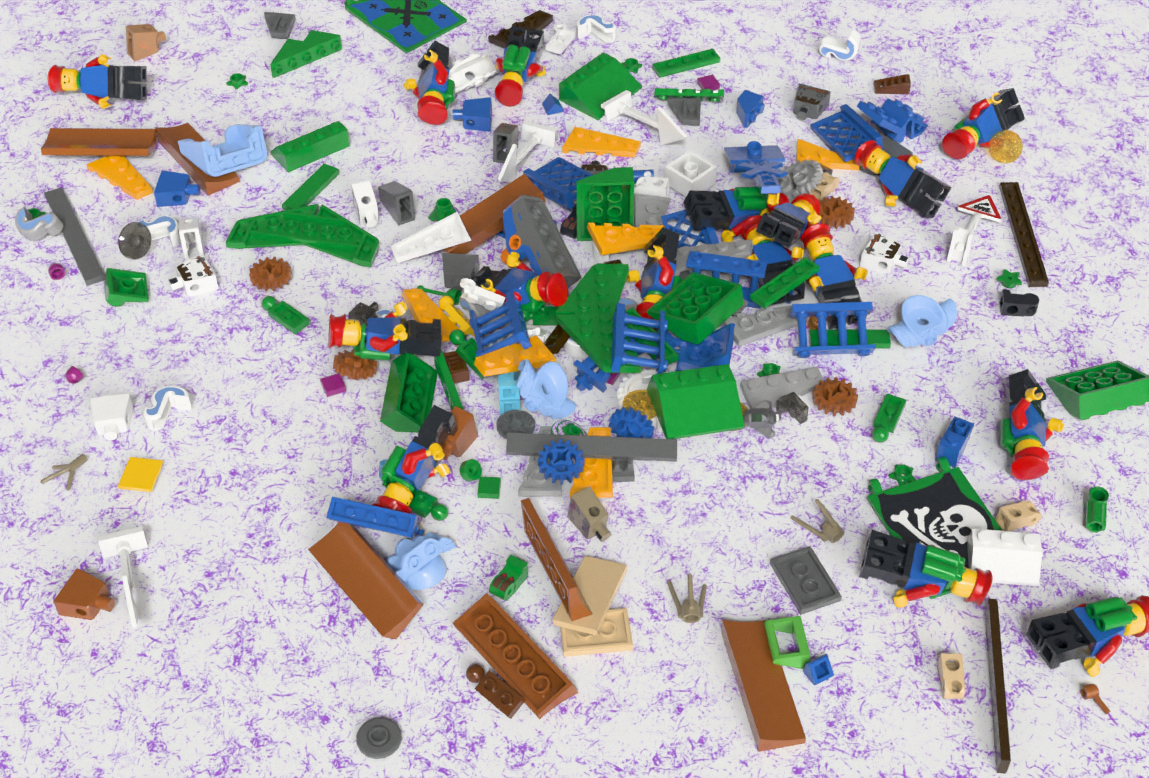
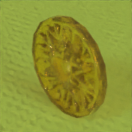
(1005, 146)
(640, 401)

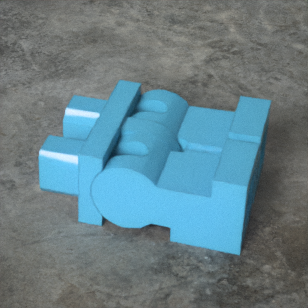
(509, 392)

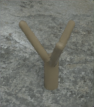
(71, 467)

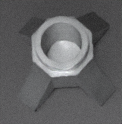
(762, 418)

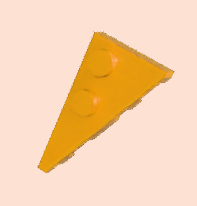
(826, 157)

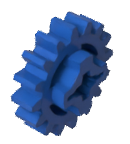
(631, 424)
(561, 462)

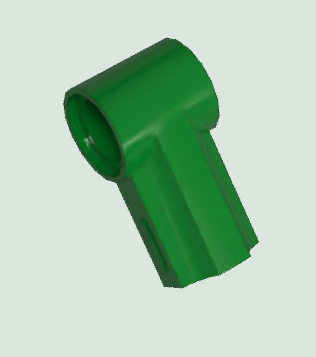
(1096, 509)

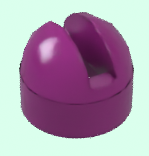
(56, 271)
(73, 375)

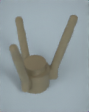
(831, 529)
(690, 610)

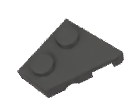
(279, 24)
(686, 109)

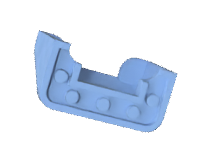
(242, 148)

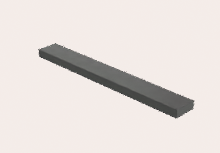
(75, 237)
(596, 446)

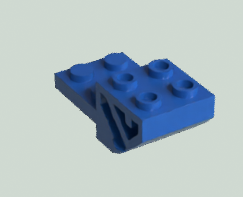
(895, 119)

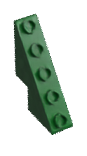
(300, 53)

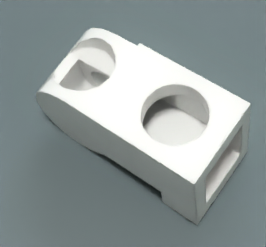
(653, 186)

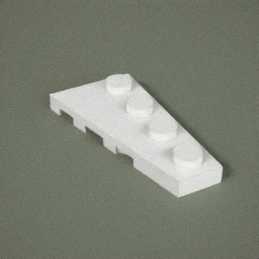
(435, 237)

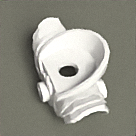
(478, 65)

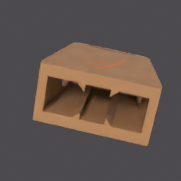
(143, 40)

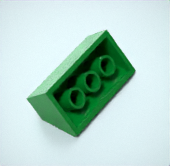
(312, 146)
(408, 393)

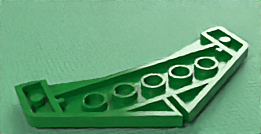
(309, 227)
(590, 313)

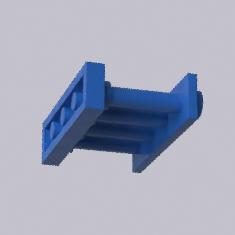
(733, 265)
(840, 311)
(517, 326)
(620, 344)

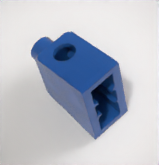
(475, 114)
(174, 189)

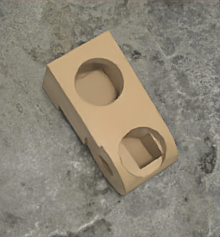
(827, 185)
(1017, 516)
(951, 676)

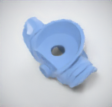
(916, 313)
(545, 389)
(419, 560)

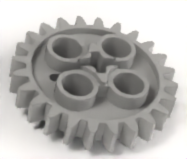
(800, 178)

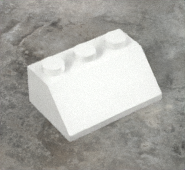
(1008, 554)

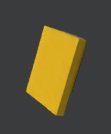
(140, 474)

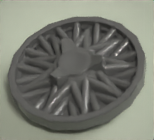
(515, 422)
(378, 738)

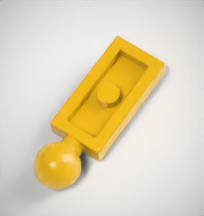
(455, 315)

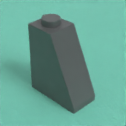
(397, 201)

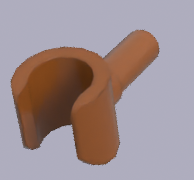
(1092, 691)

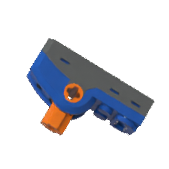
(535, 236)

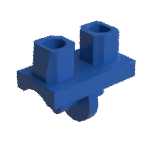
(588, 377)

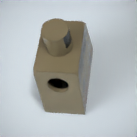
(588, 514)

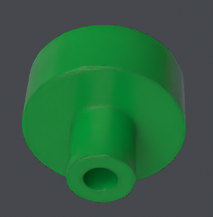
(470, 470)

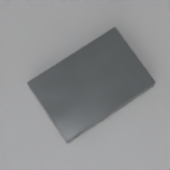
(805, 580)

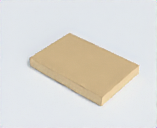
(612, 636)

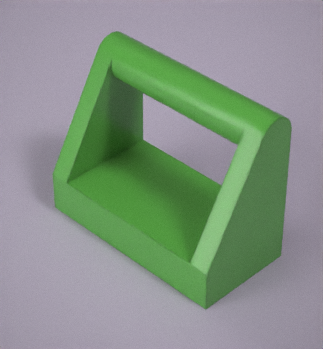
(795, 627)

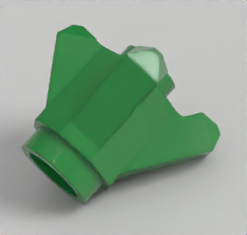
(442, 210)

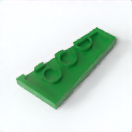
(664, 93)

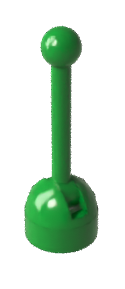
(453, 293)

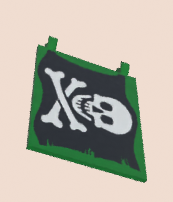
(933, 511)

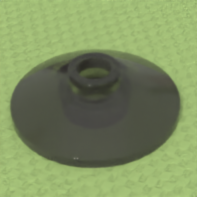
(129, 239)

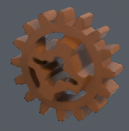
(836, 212)
(270, 273)
(354, 366)
(835, 396)

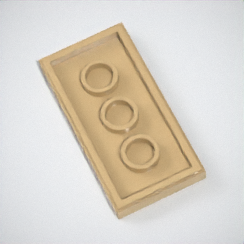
(598, 584)

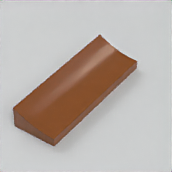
(169, 138)
(100, 142)
(487, 216)
(553, 563)
(367, 579)
(514, 656)
(762, 686)

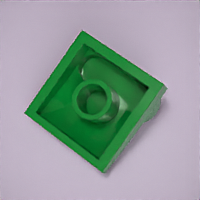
(125, 286)

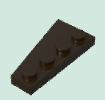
(537, 21)

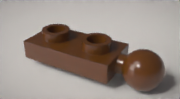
(495, 690)

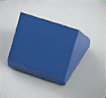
(552, 105)
(818, 669)

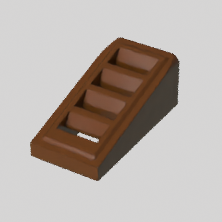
(893, 85)
(458, 369)

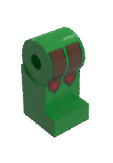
(510, 578)

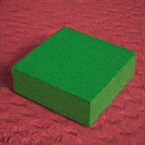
(489, 487)

